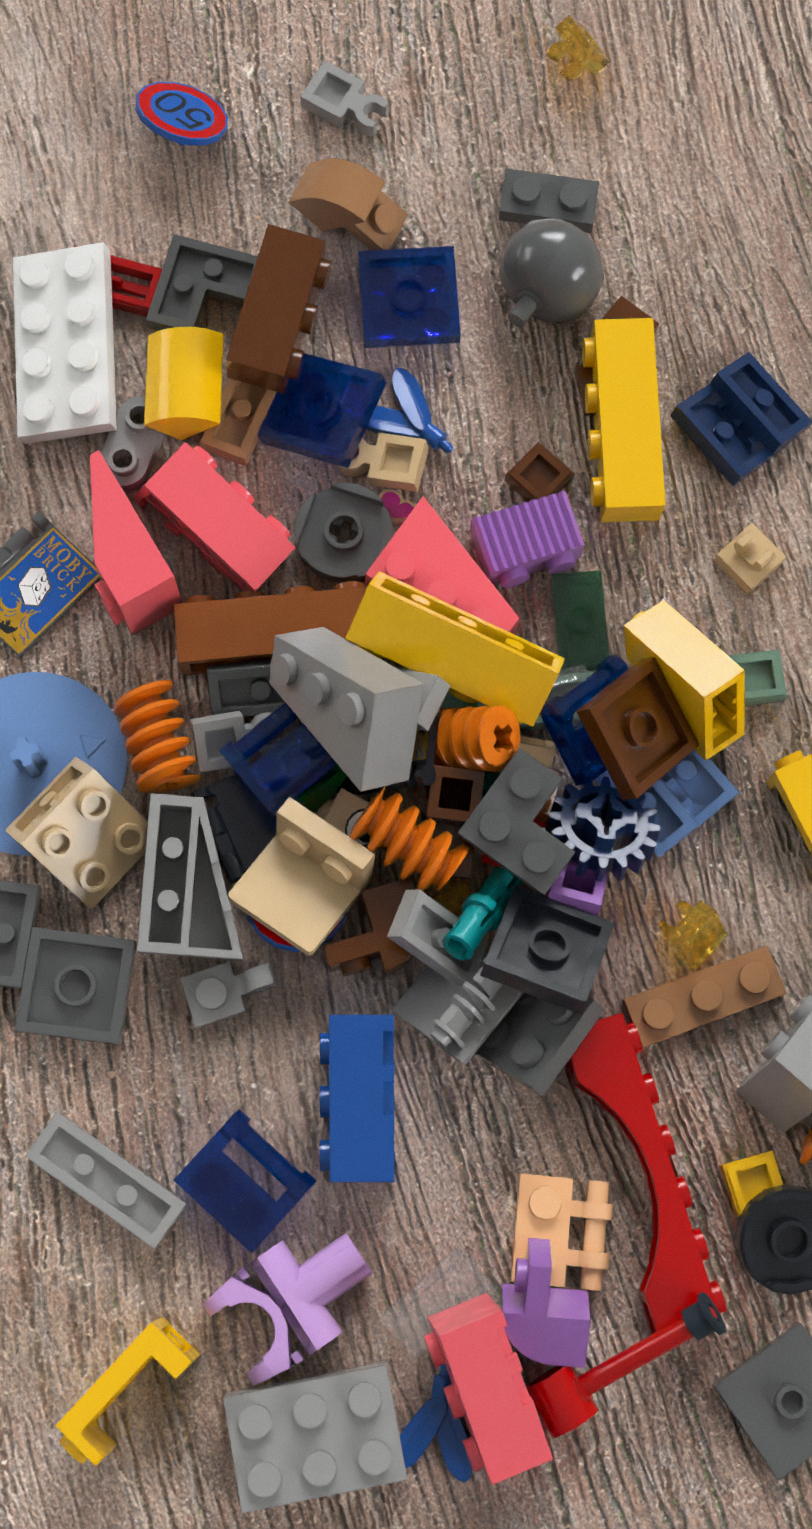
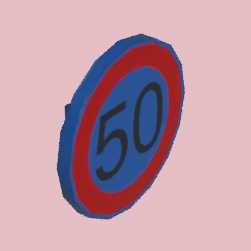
(181, 113)

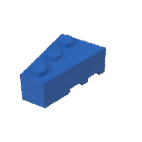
(358, 1099)

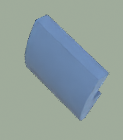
(685, 798)

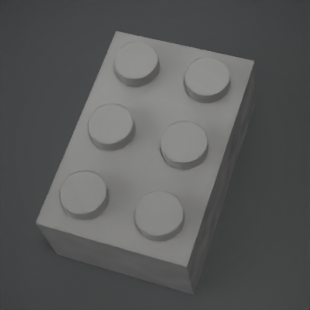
(314, 1436)

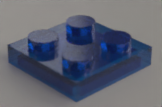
(409, 297)
(323, 411)

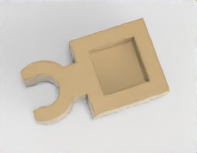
(392, 463)

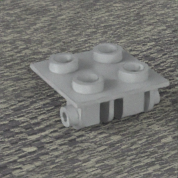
(453, 1015)

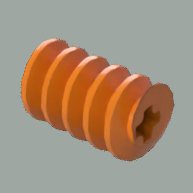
(153, 738)
(477, 738)
(409, 842)

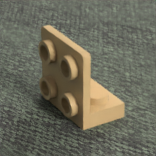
(82, 832)
(303, 878)

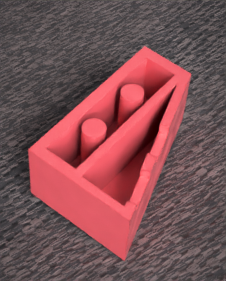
(217, 518)
(435, 562)
(487, 1389)

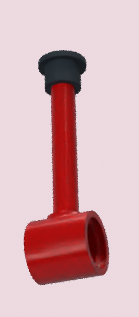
(566, 1396)

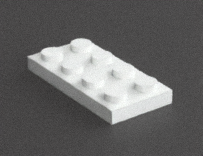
(64, 343)

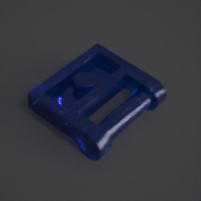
(573, 741)
(286, 767)
(232, 1194)

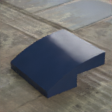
(741, 418)

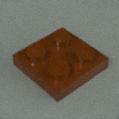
(638, 728)

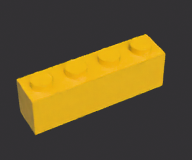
(625, 420)
(462, 649)

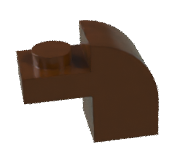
(450, 805)
(356, 953)

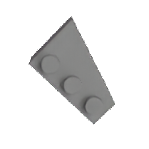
(350, 703)
(183, 885)
(783, 1079)

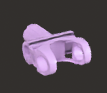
(294, 1298)

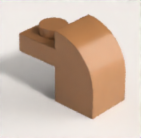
(348, 196)

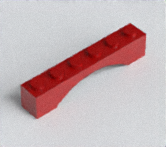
(611, 1075)

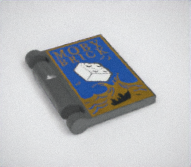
(39, 583)

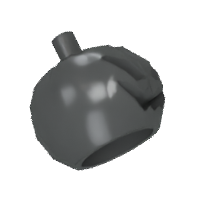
(550, 272)

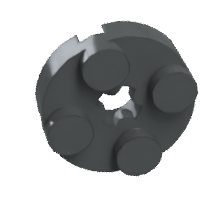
(331, 509)

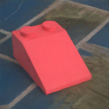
(134, 576)

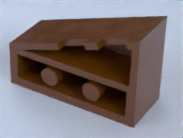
(278, 309)

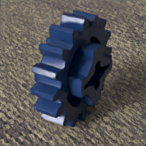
(604, 829)

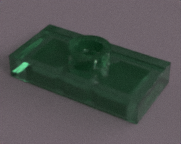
(579, 618)

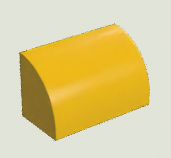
(183, 381)

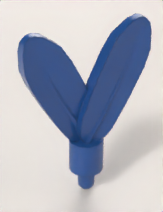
(413, 419)
(436, 1419)

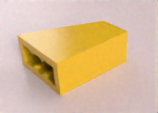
(698, 672)

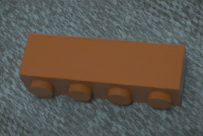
(246, 626)

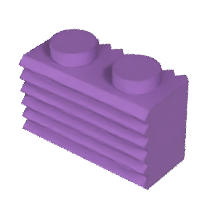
(527, 540)

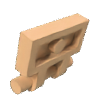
(545, 1213)

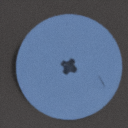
(53, 721)

